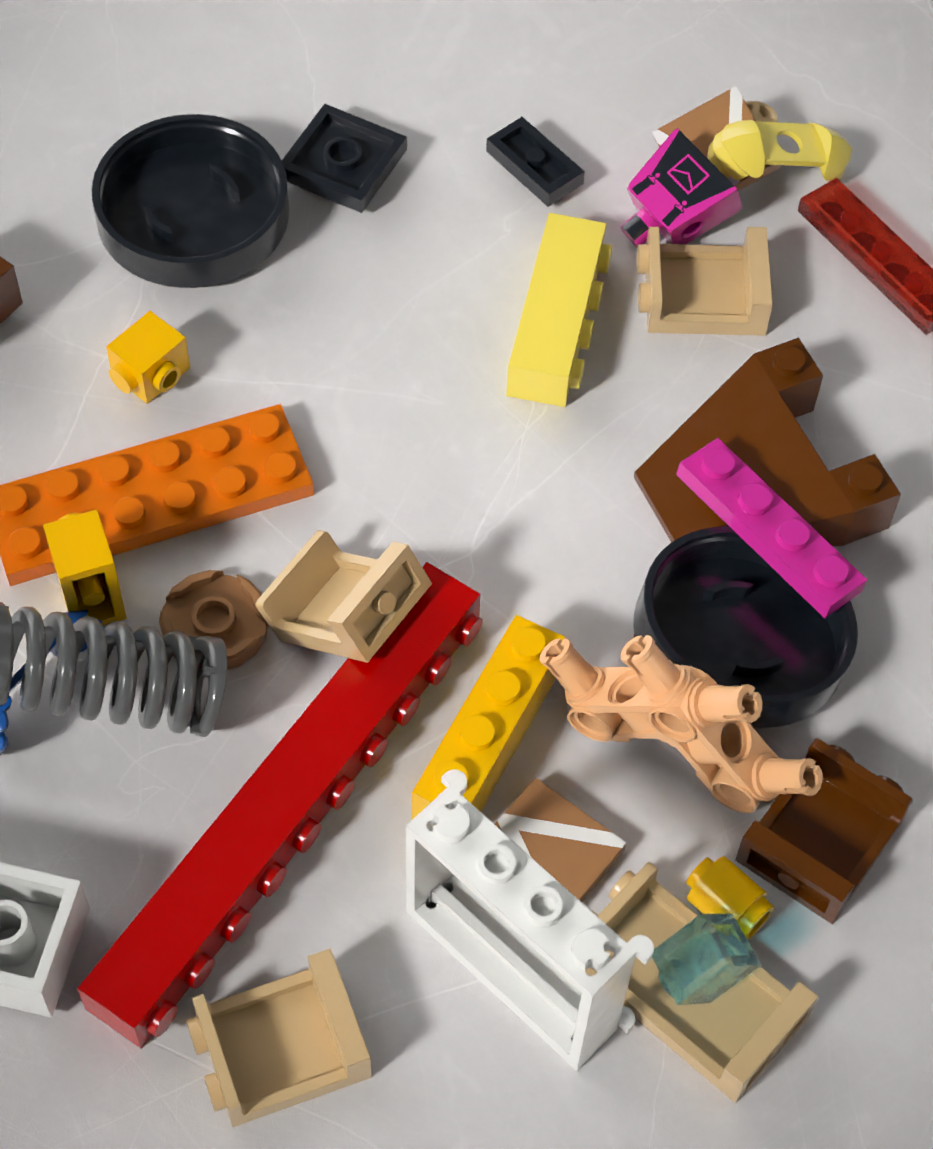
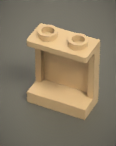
(706, 286)
(342, 599)
(280, 1042)

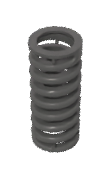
(194, 655)

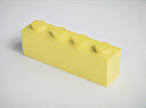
(557, 309)

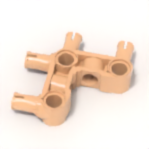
(686, 711)

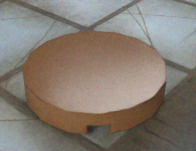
(218, 608)

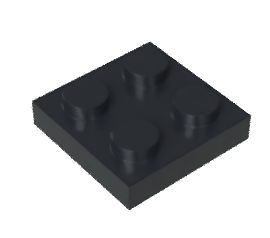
(343, 157)

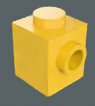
(148, 358)

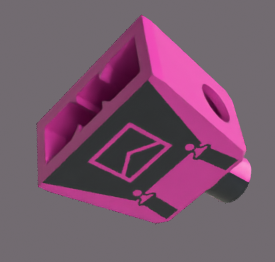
(679, 194)

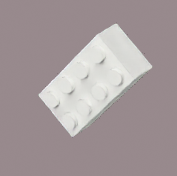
(38, 936)

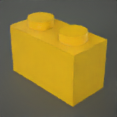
(85, 566)

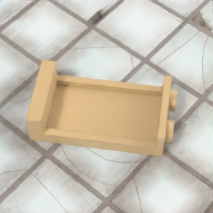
(720, 1039)

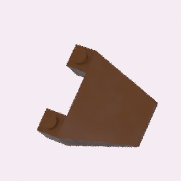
(758, 423)

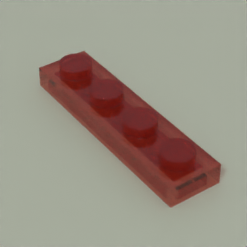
(872, 249)

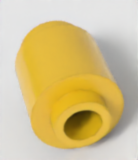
(726, 889)

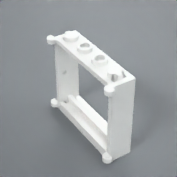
(517, 926)

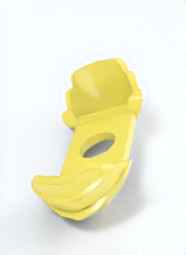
(749, 145)

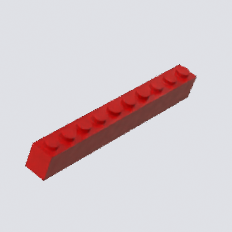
(275, 816)

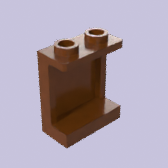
(827, 841)

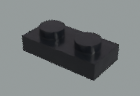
(535, 161)

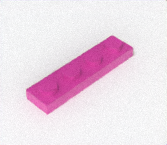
(771, 527)

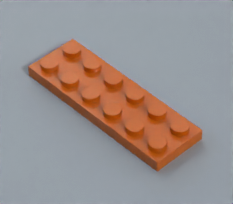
(157, 488)

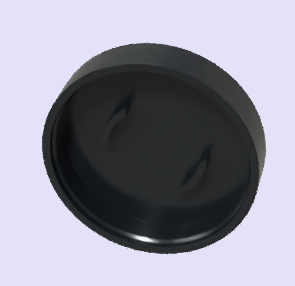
(190, 200)
(741, 623)

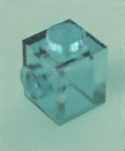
(704, 959)

